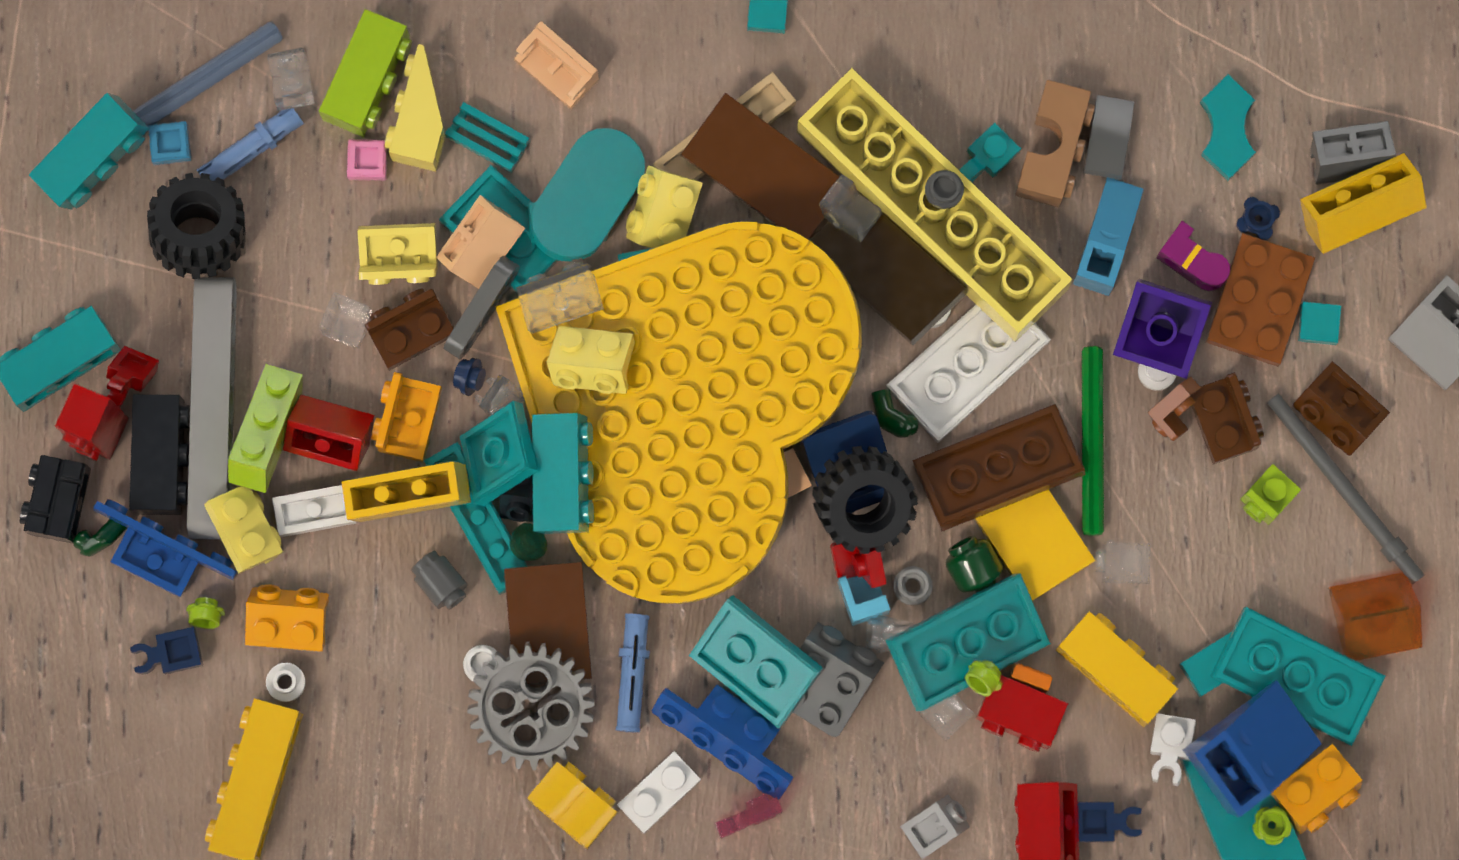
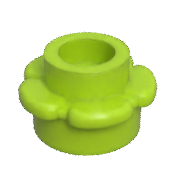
(205, 613)
(983, 677)
(1279, 817)

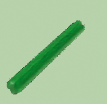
(1092, 441)

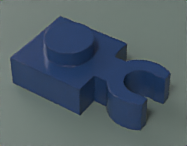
(174, 651)
(1099, 822)

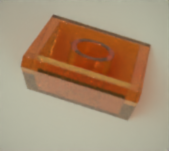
(1377, 616)

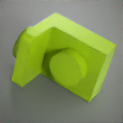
(1269, 495)

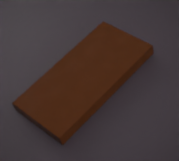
(760, 167)
(998, 467)

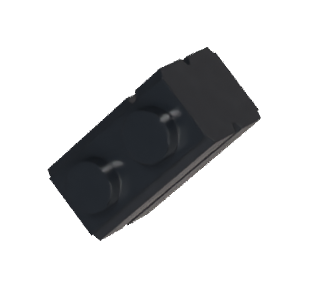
(55, 498)

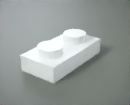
(310, 511)
(659, 792)

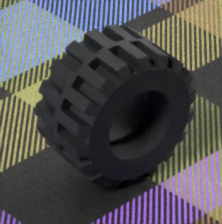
(189, 200)
(880, 524)

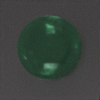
(527, 544)

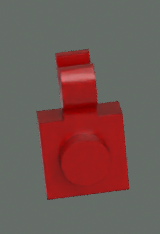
(129, 371)

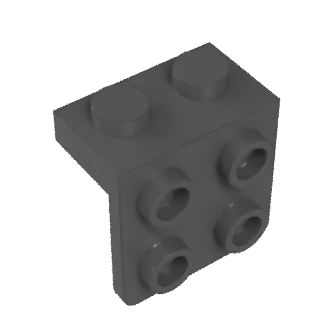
(840, 684)

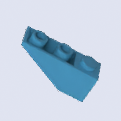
(1108, 237)

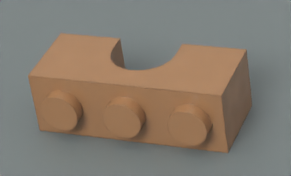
(1064, 112)

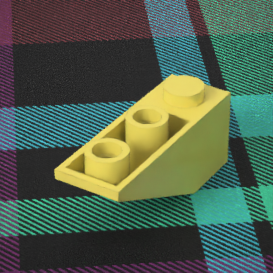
(419, 127)

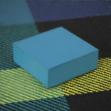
(169, 143)

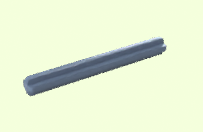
(209, 74)

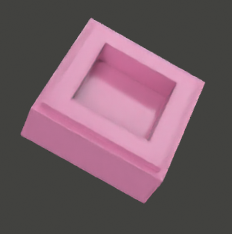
(366, 160)

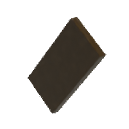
(893, 276)

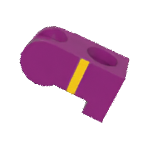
(1192, 261)

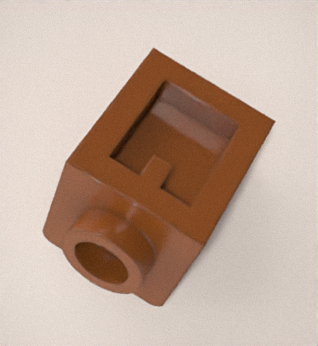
(1167, 411)

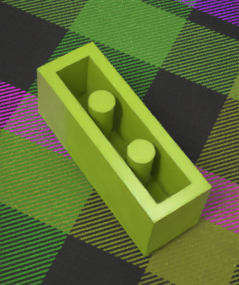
(365, 73)
(264, 428)

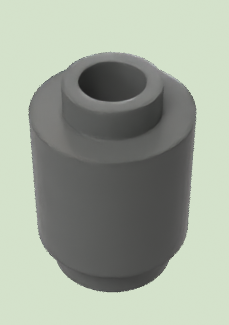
(439, 580)

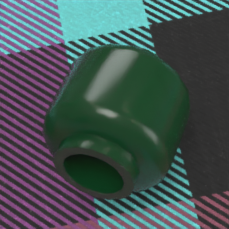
(973, 564)

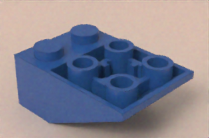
(1253, 749)

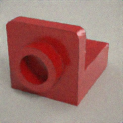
(857, 564)

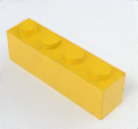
(255, 780)

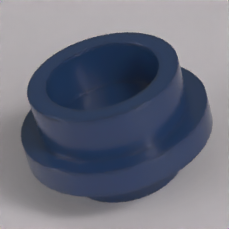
(469, 376)

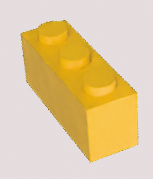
(1363, 203)
(406, 491)
(1118, 668)

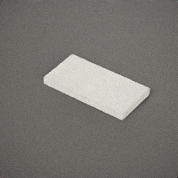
(962, 371)

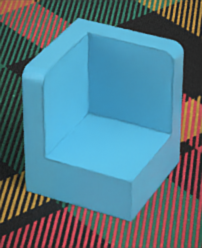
(862, 600)

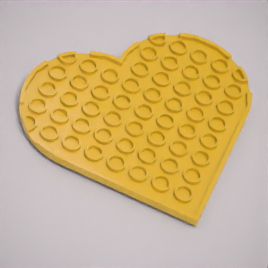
(733, 358)

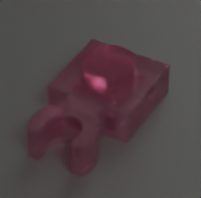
(758, 811)

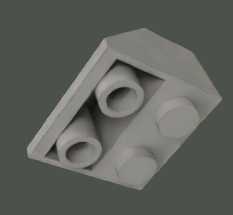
(1432, 334)

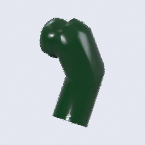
(892, 419)
(103, 538)

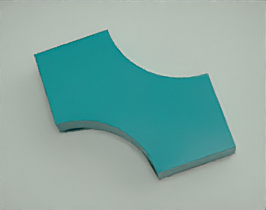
(1227, 112)

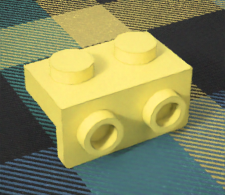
(662, 208)
(397, 252)
(590, 359)
(244, 528)

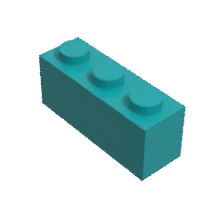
(89, 152)
(56, 357)
(562, 474)

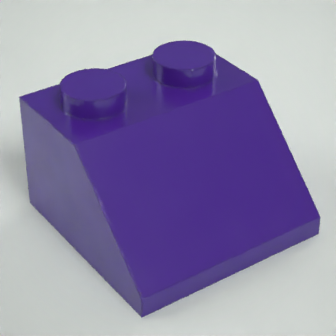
(1162, 328)

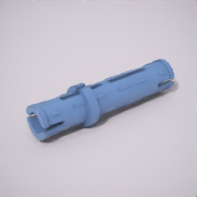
(256, 142)
(636, 626)

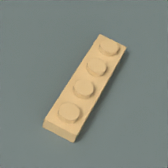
(766, 99)

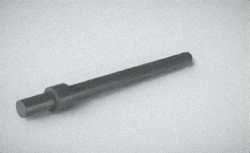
(1393, 548)

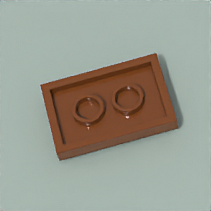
(1260, 300)

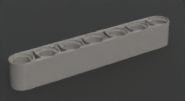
(211, 399)

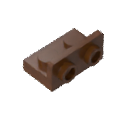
(409, 328)
(1340, 409)
(1226, 419)

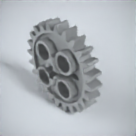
(510, 677)

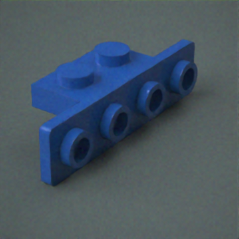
(156, 556)
(729, 733)

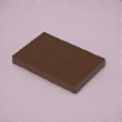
(549, 608)

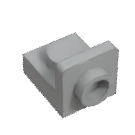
(936, 826)

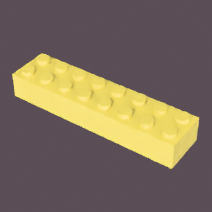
(972, 241)

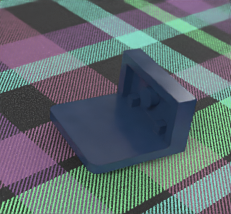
(853, 431)

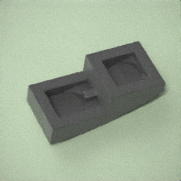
(1109, 137)

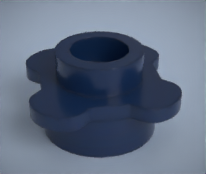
(1268, 213)

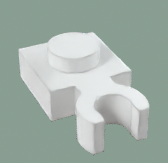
(1168, 741)

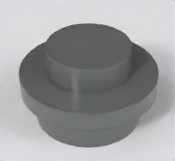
(944, 189)

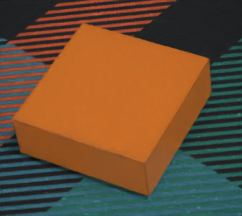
(1031, 677)

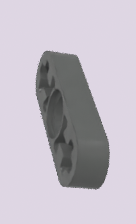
(481, 307)

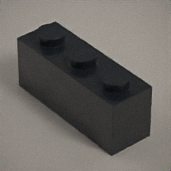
(158, 454)

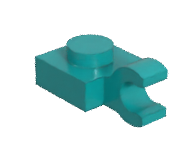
(990, 153)

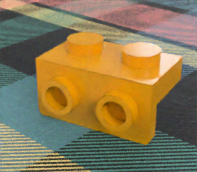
(406, 417)
(286, 618)
(1318, 789)

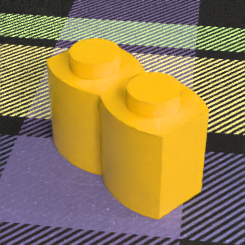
(572, 804)

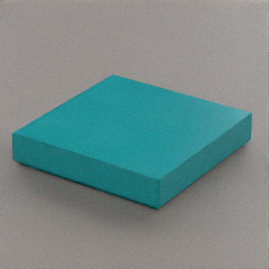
(498, 453)

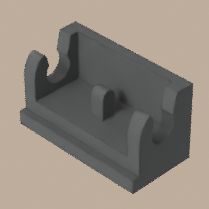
(1350, 150)

